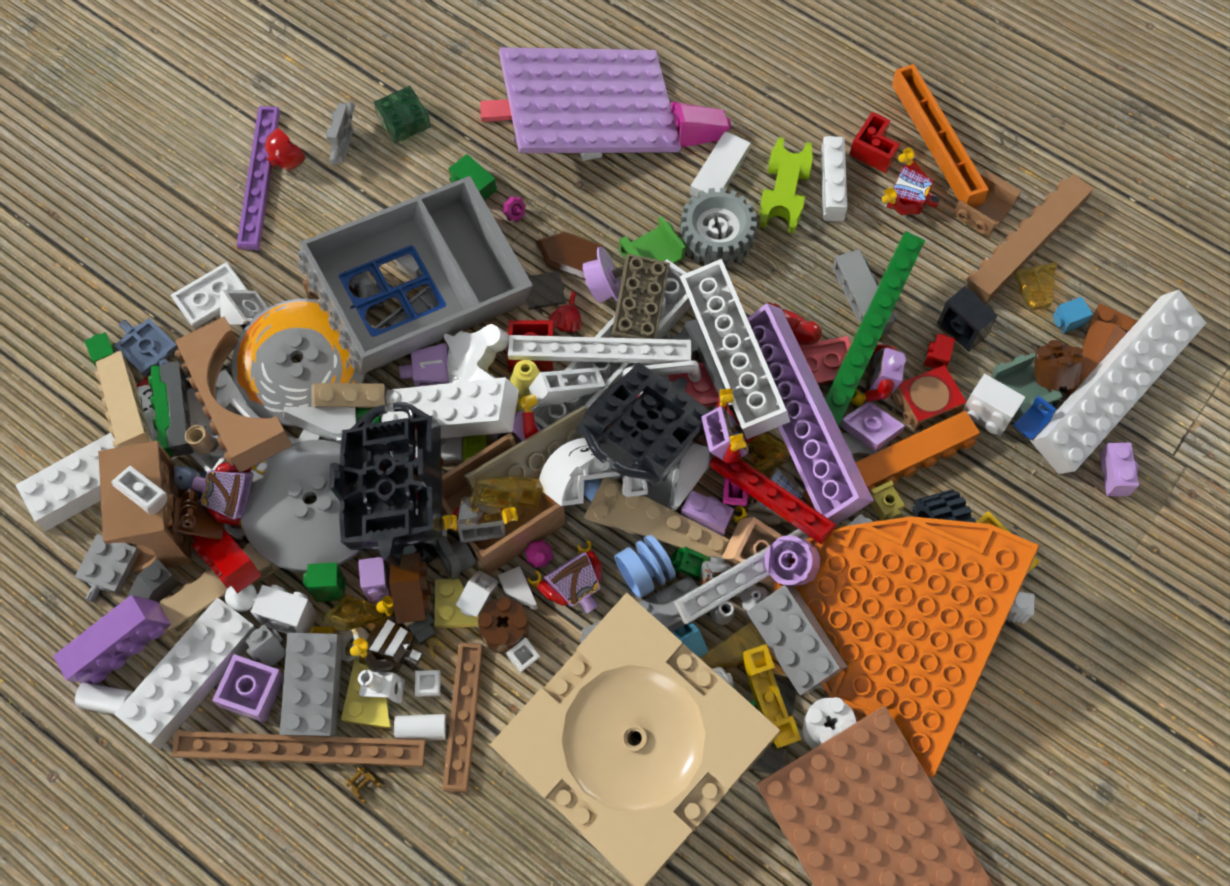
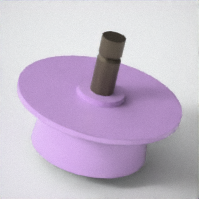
(603, 277)

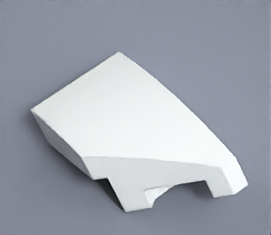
(517, 588)

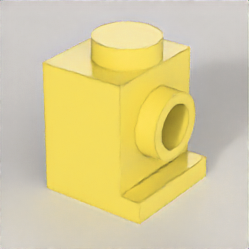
(884, 509)

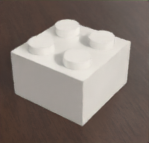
(993, 405)

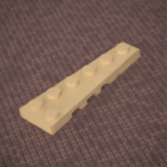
(646, 517)

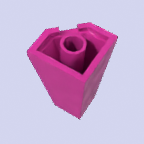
(699, 123)

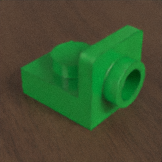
(688, 562)

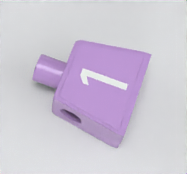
(427, 366)

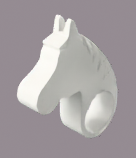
(473, 353)

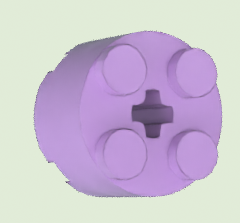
(806, 561)

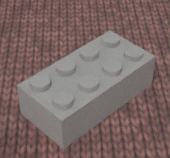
(796, 639)
(311, 684)

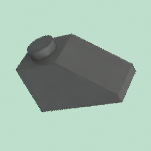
(154, 582)

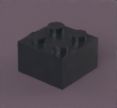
(967, 318)

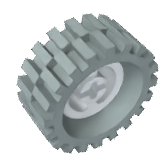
(733, 219)

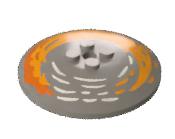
(265, 353)

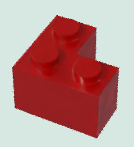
(872, 145)

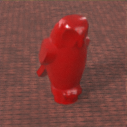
(804, 331)

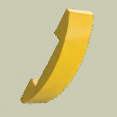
(767, 694)

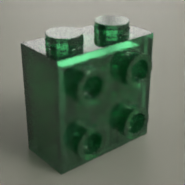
(402, 114)

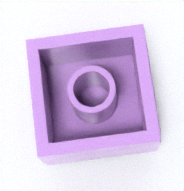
(249, 688)

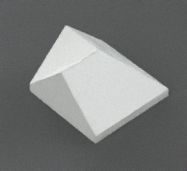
(240, 306)

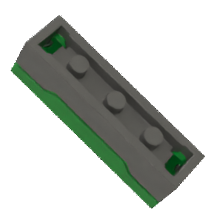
(170, 408)

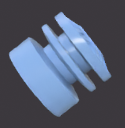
(648, 564)

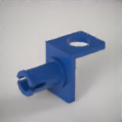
(1035, 418)

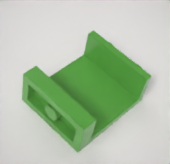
(657, 244)

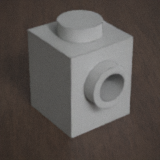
(265, 646)

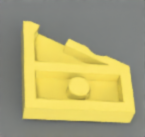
(446, 612)

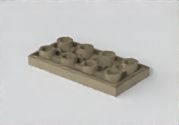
(640, 298)

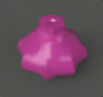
(514, 208)
(539, 553)

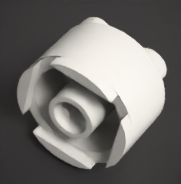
(825, 710)

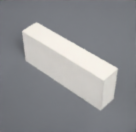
(721, 164)

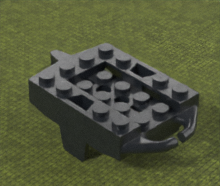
(647, 433)
(365, 457)

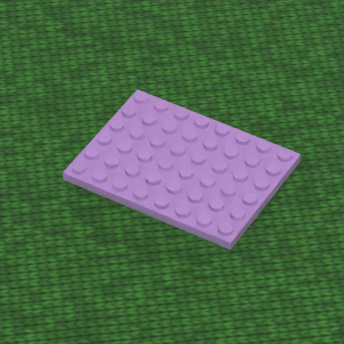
(588, 101)

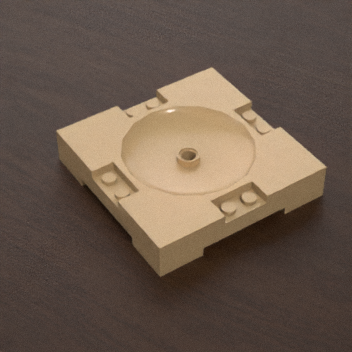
(645, 797)

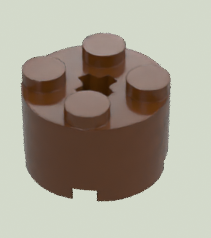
(1058, 365)
(503, 612)

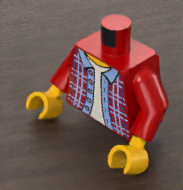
(910, 189)

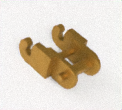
(368, 777)

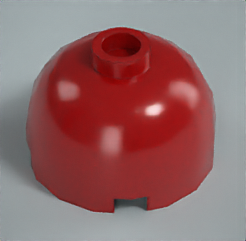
(282, 151)

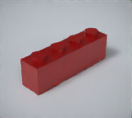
(227, 561)

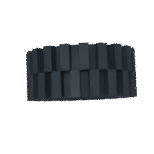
(943, 505)

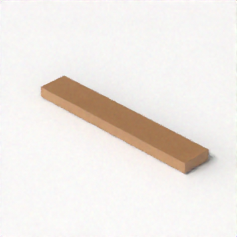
(463, 718)

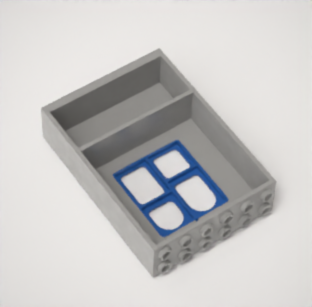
(459, 258)

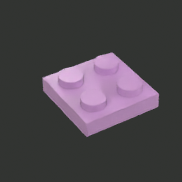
(872, 425)

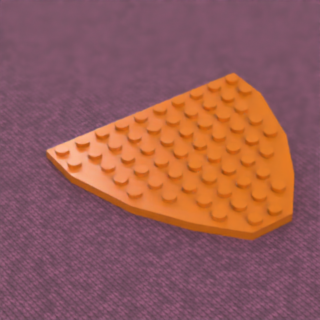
(915, 618)

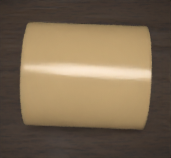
(199, 439)

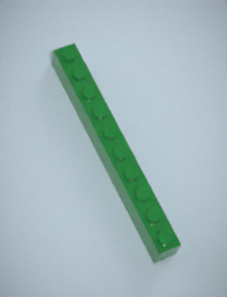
(873, 324)

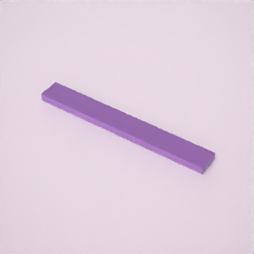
(257, 181)

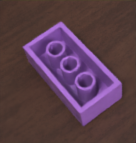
(112, 640)

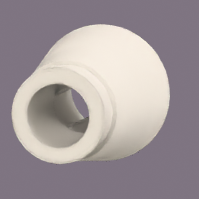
(719, 616)

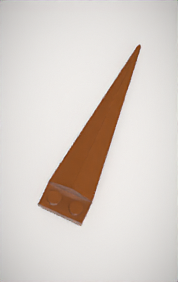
(1102, 335)

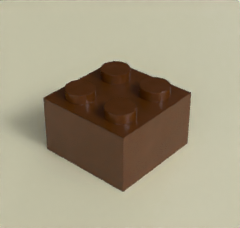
(410, 589)

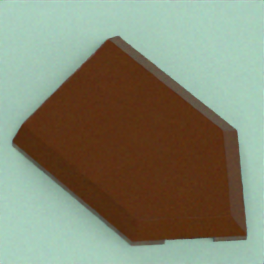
(568, 252)

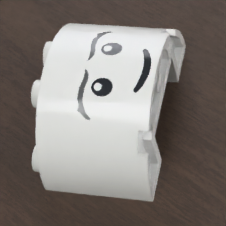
(571, 465)

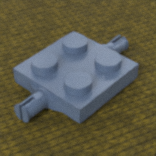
(145, 345)

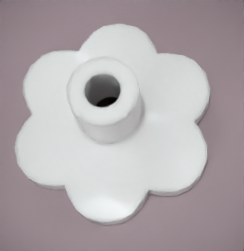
(748, 596)

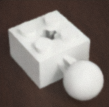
(274, 608)

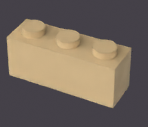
(347, 395)

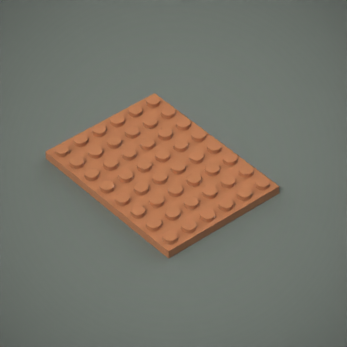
(869, 813)

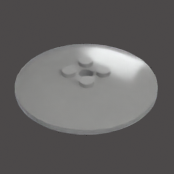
(279, 520)

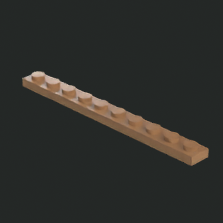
(298, 749)

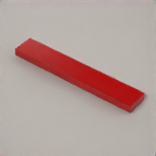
(776, 498)

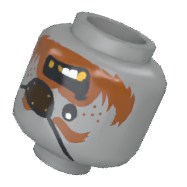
(713, 568)

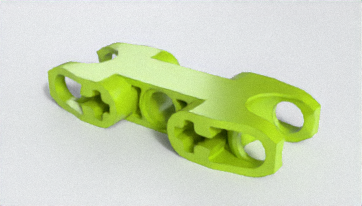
(783, 201)

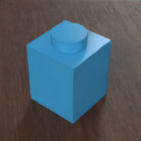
(1072, 315)

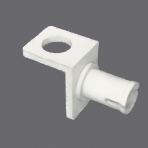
(381, 685)

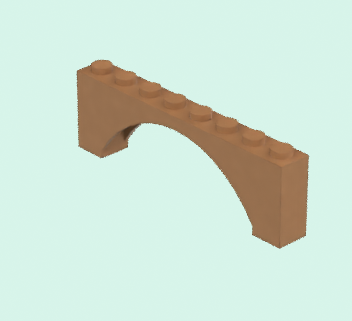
(244, 437)

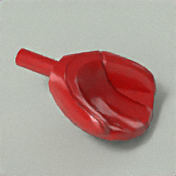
(567, 317)

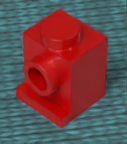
(939, 351)

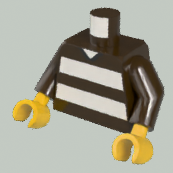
(387, 644)

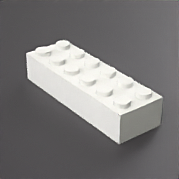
(461, 407)
(186, 674)

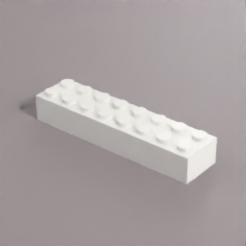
(735, 349)

